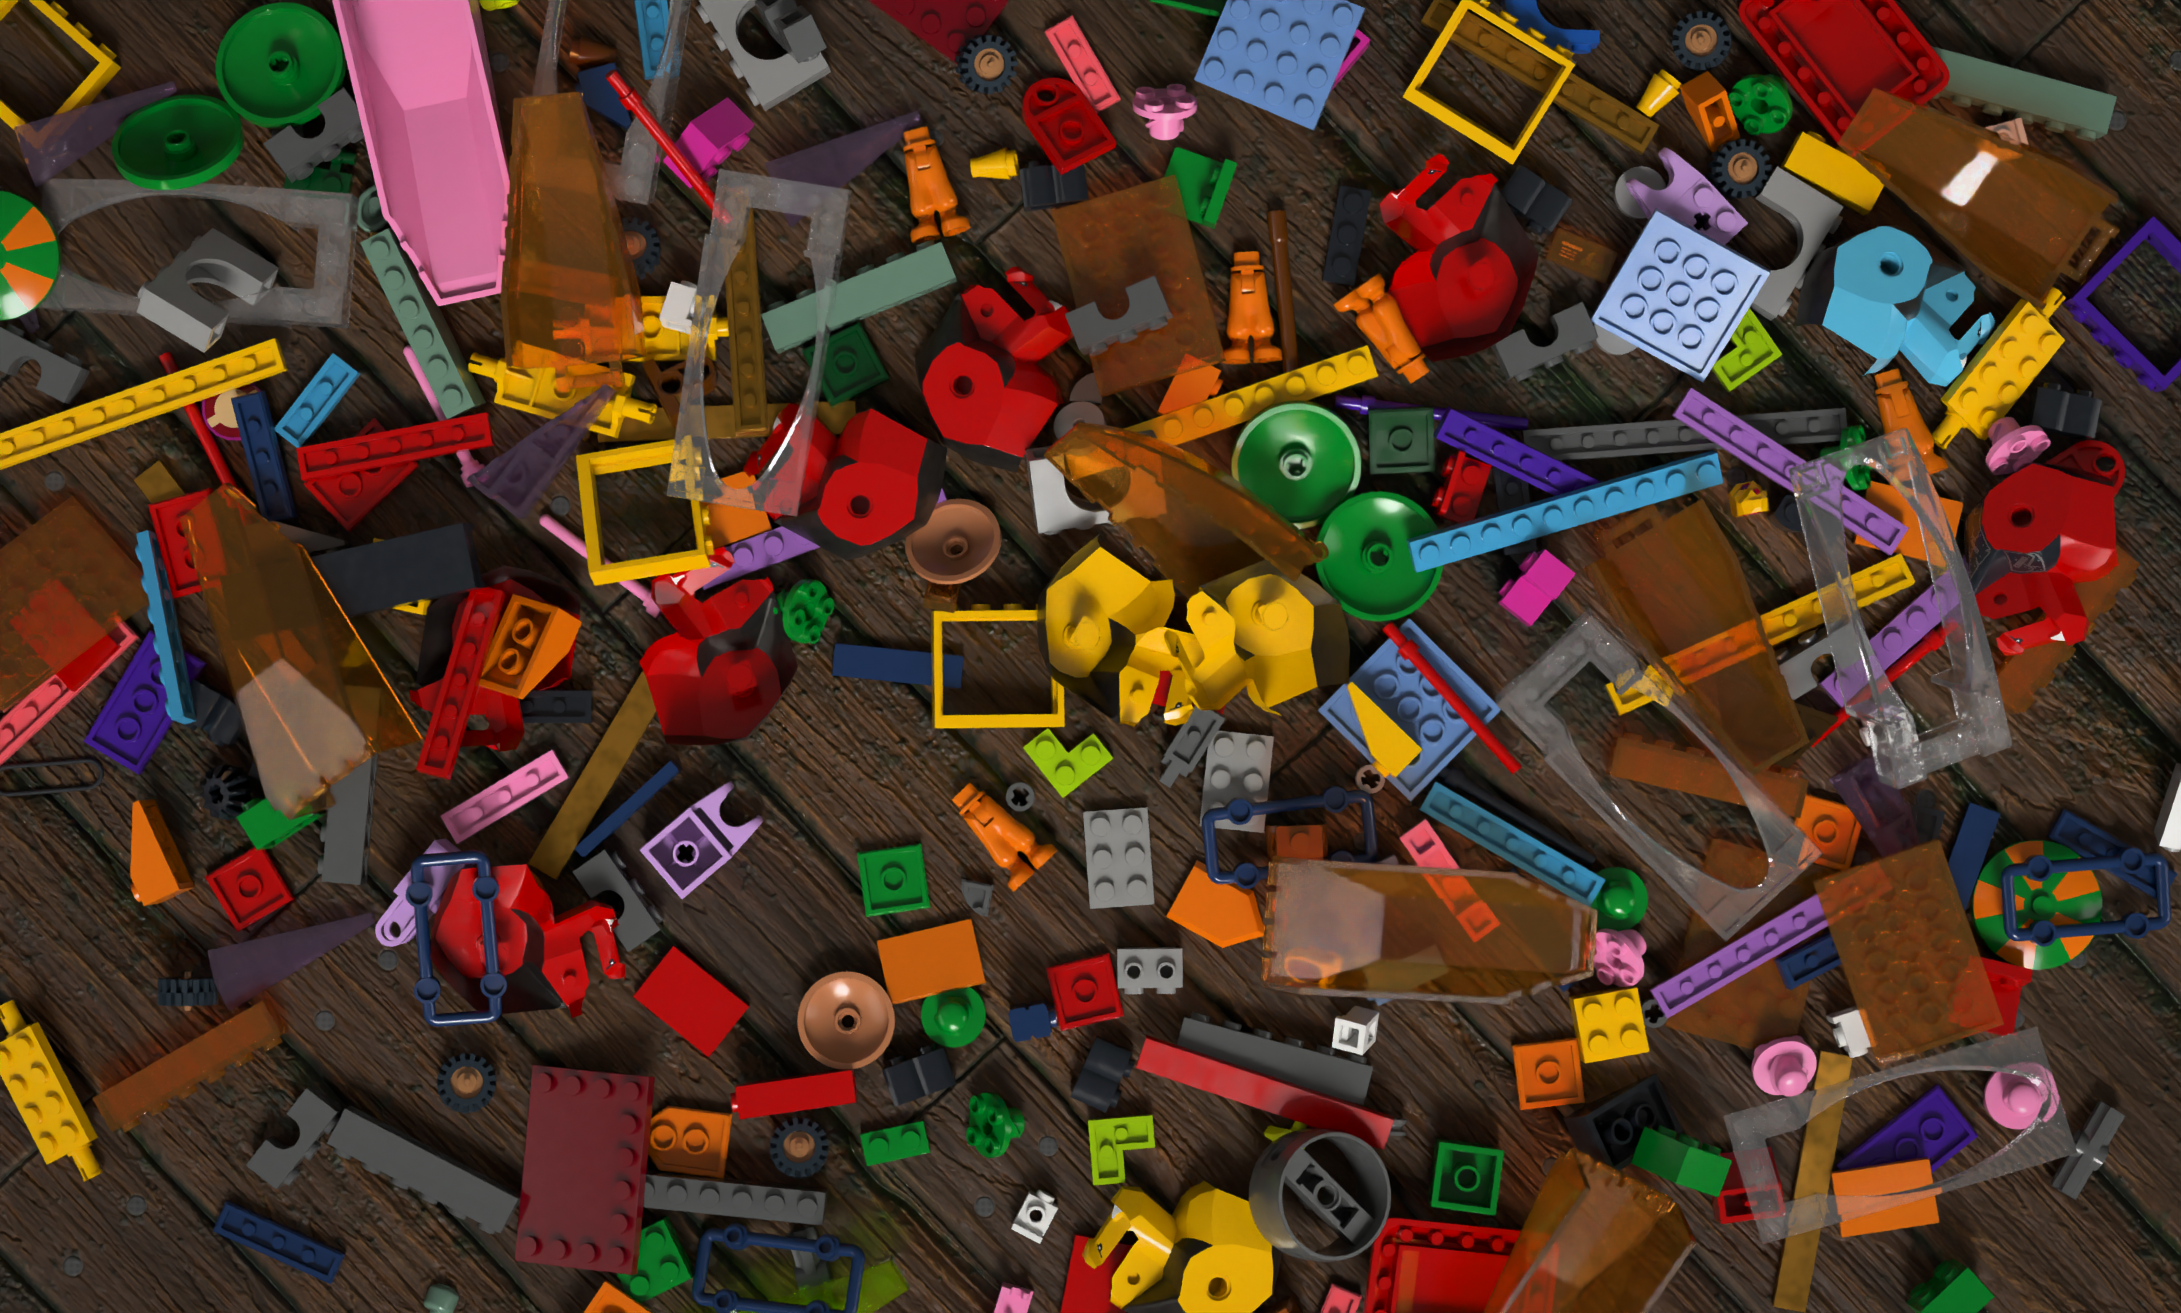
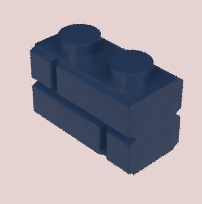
(1032, 1020)

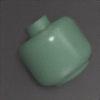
(441, 1299)

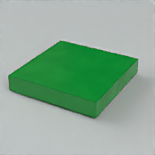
(893, 880)

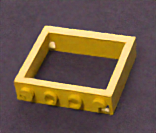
(96, 79)
(1462, 123)
(626, 459)
(983, 612)

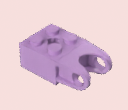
(1689, 197)
(708, 834)
(402, 912)

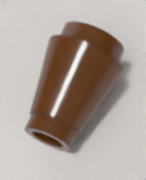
(591, 53)

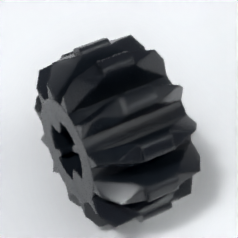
(226, 791)

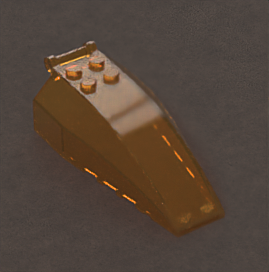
(1986, 193)
(567, 259)
(1180, 507)
(1695, 623)

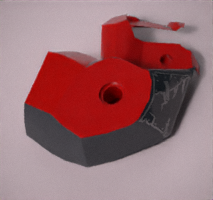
(2032, 545)

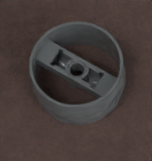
(1354, 1221)

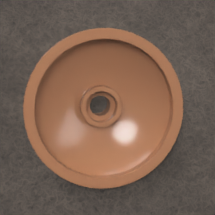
(954, 528)
(823, 1015)

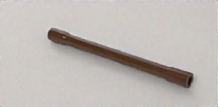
(1278, 238)

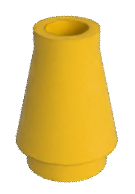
(1658, 93)
(998, 164)

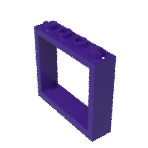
(2102, 329)

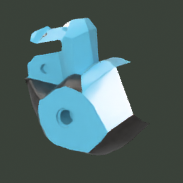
(1892, 296)

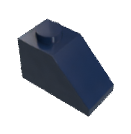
(601, 96)

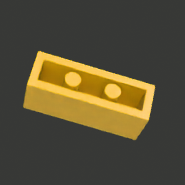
(1832, 172)

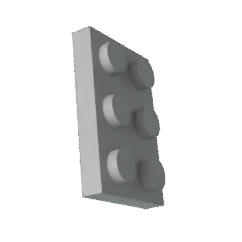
(1237, 768)
(1118, 857)

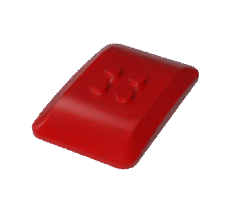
(1842, 51)
(1435, 1266)

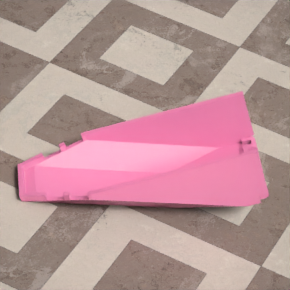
(432, 136)

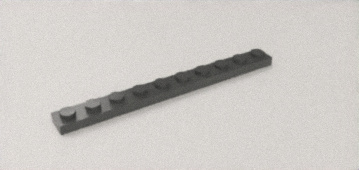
(1677, 437)

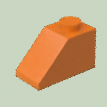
(1710, 110)
(1191, 389)

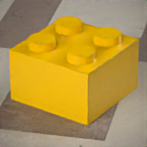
(1608, 1024)

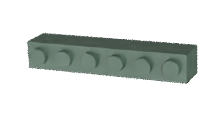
(2026, 96)
(862, 295)
(423, 325)

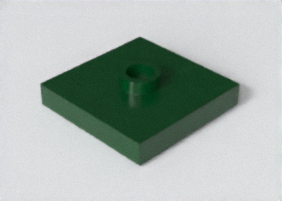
(849, 366)
(1401, 440)

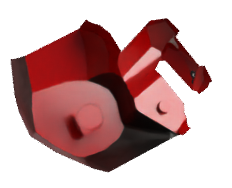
(1468, 265)
(985, 375)
(860, 487)
(439, 635)
(725, 660)
(535, 949)

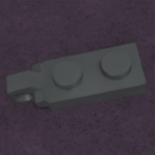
(1190, 744)

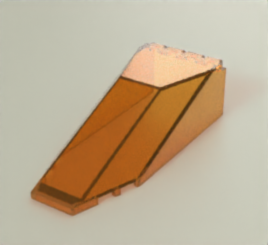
(290, 656)
(1419, 932)
(1593, 1244)

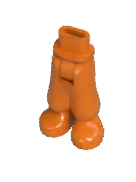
(930, 189)
(1249, 313)
(1385, 326)
(1900, 411)
(1002, 835)

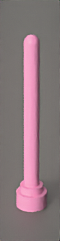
(469, 465)
(580, 546)

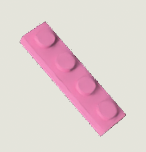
(505, 796)

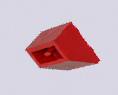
(1732, 1202)

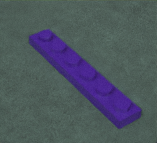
(1510, 454)

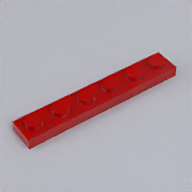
(395, 446)
(460, 682)

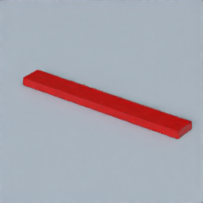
(1263, 1091)

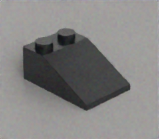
(1613, 1124)

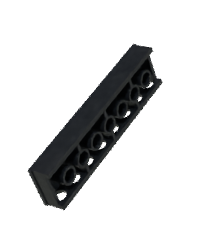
(402, 570)

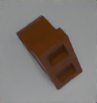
(674, 376)

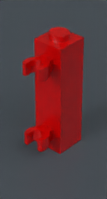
(794, 1093)

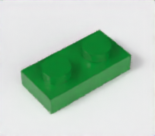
(895, 1142)

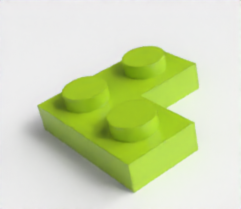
(1752, 353)
(1067, 769)
(1108, 1140)

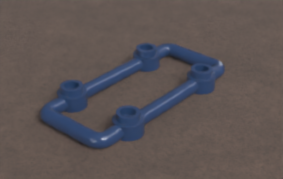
(1241, 811)
(2040, 869)
(484, 889)
(740, 1237)

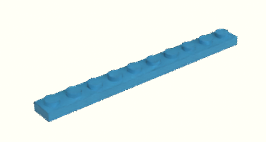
(1564, 511)

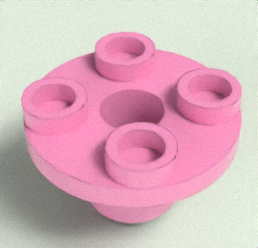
(1164, 109)
(2014, 446)
(1619, 957)
(1784, 1066)
(2011, 1100)

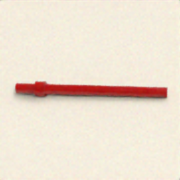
(632, 101)
(202, 430)
(1931, 641)
(1409, 650)

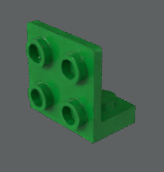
(1201, 184)

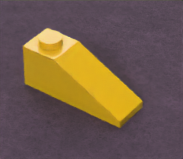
(1384, 738)

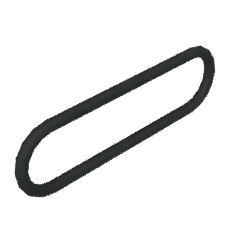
(51, 763)

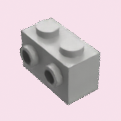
(1149, 968)

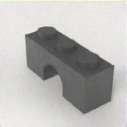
(792, 28)
(300, 155)
(1146, 310)
(1572, 333)
(59, 375)
(1797, 661)
(607, 873)
(279, 1162)

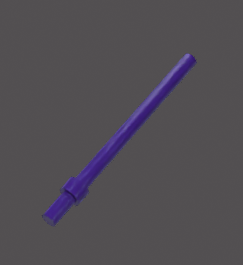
(1368, 402)

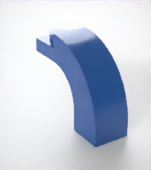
(1529, 16)

